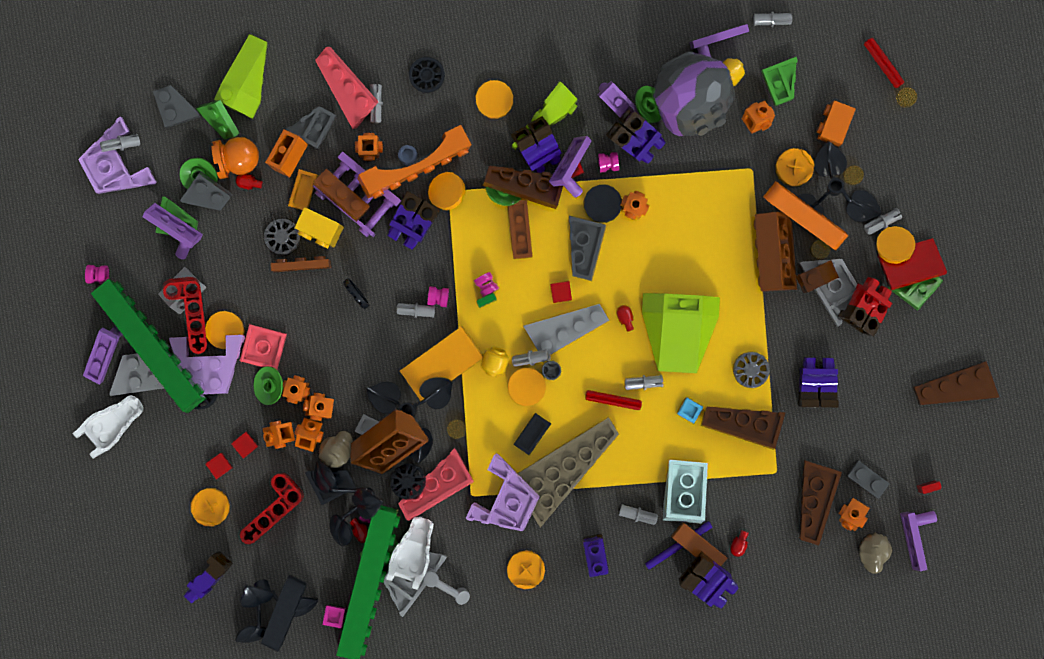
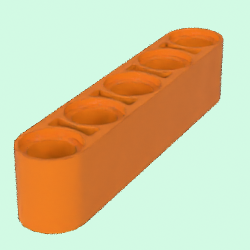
(805, 215)

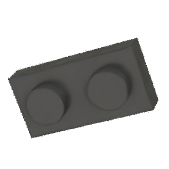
(867, 479)

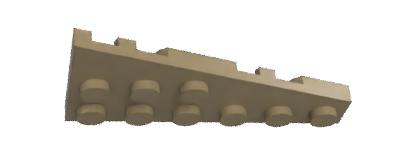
(562, 469)

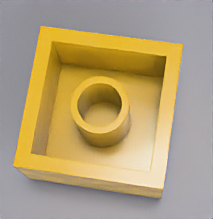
(318, 227)

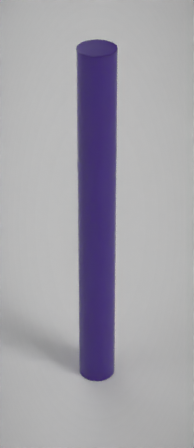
(674, 548)

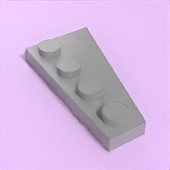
(565, 328)

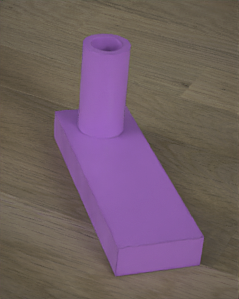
(702, 44)
(615, 98)
(568, 164)
(175, 227)
(102, 354)
(910, 525)

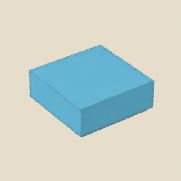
(690, 410)

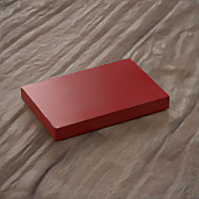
(921, 266)

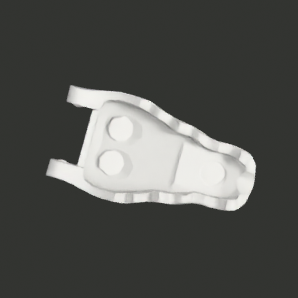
(108, 425)
(411, 555)

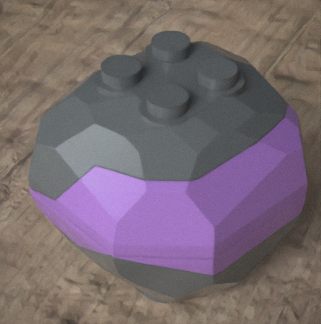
(693, 94)

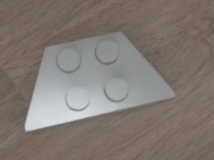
(836, 293)
(133, 377)
(401, 589)

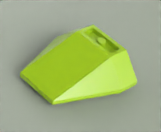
(679, 328)

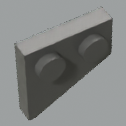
(174, 107)
(314, 126)
(206, 193)

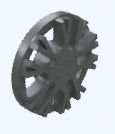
(281, 236)
(751, 370)

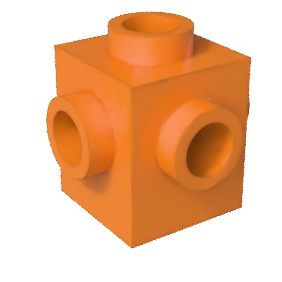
(758, 116)
(366, 140)
(629, 210)
(301, 394)
(325, 407)
(278, 434)
(308, 434)
(859, 512)

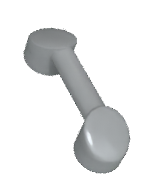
(460, 595)

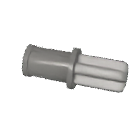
(772, 19)
(375, 114)
(120, 143)
(882, 221)
(415, 310)
(531, 358)
(643, 382)
(638, 514)

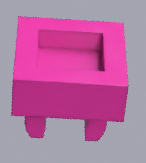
(334, 616)

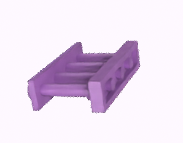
(389, 201)

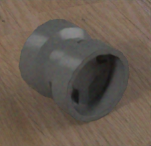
(551, 370)

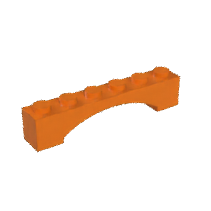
(376, 181)

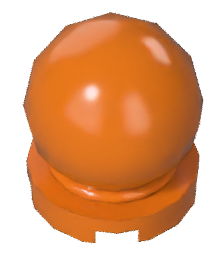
(236, 156)

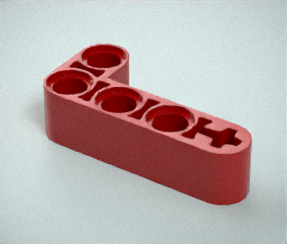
(191, 315)
(270, 512)

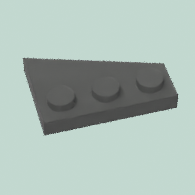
(585, 246)

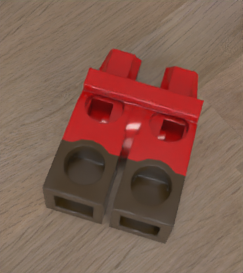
(867, 307)

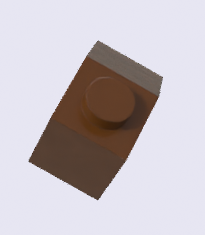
(817, 276)

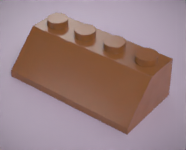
(775, 252)
(387, 442)

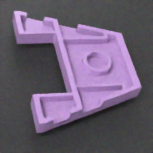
(107, 170)
(210, 372)
(514, 502)

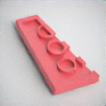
(348, 90)
(441, 483)

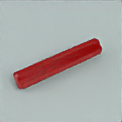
(884, 62)
(613, 400)

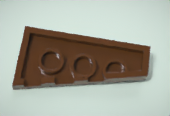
(524, 184)
(963, 385)
(752, 426)
(817, 497)

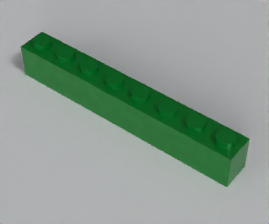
(148, 345)
(367, 583)

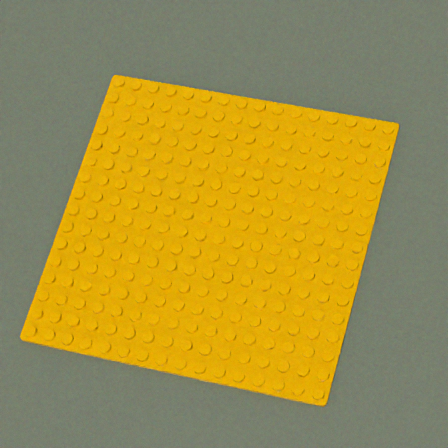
(688, 243)

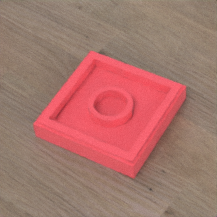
(263, 347)

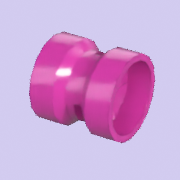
(606, 162)
(96, 274)
(488, 288)
(438, 296)

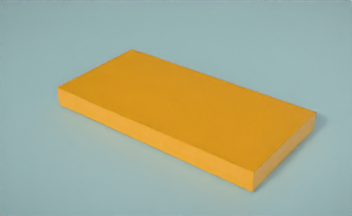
(446, 360)

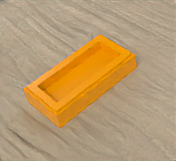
(302, 190)

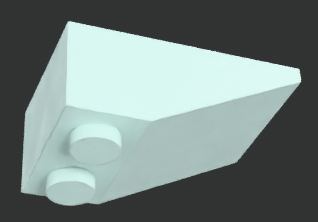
(685, 492)

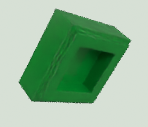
(486, 300)

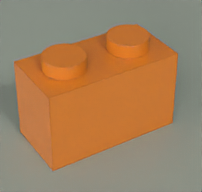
(835, 123)
(286, 153)

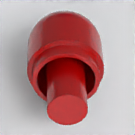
(248, 182)
(625, 317)
(360, 530)
(739, 544)

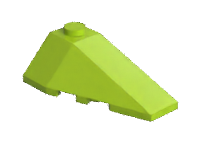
(244, 79)
(555, 108)

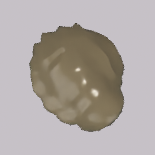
(336, 450)
(874, 552)

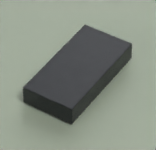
(532, 434)

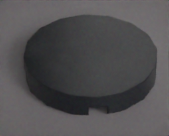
(602, 203)

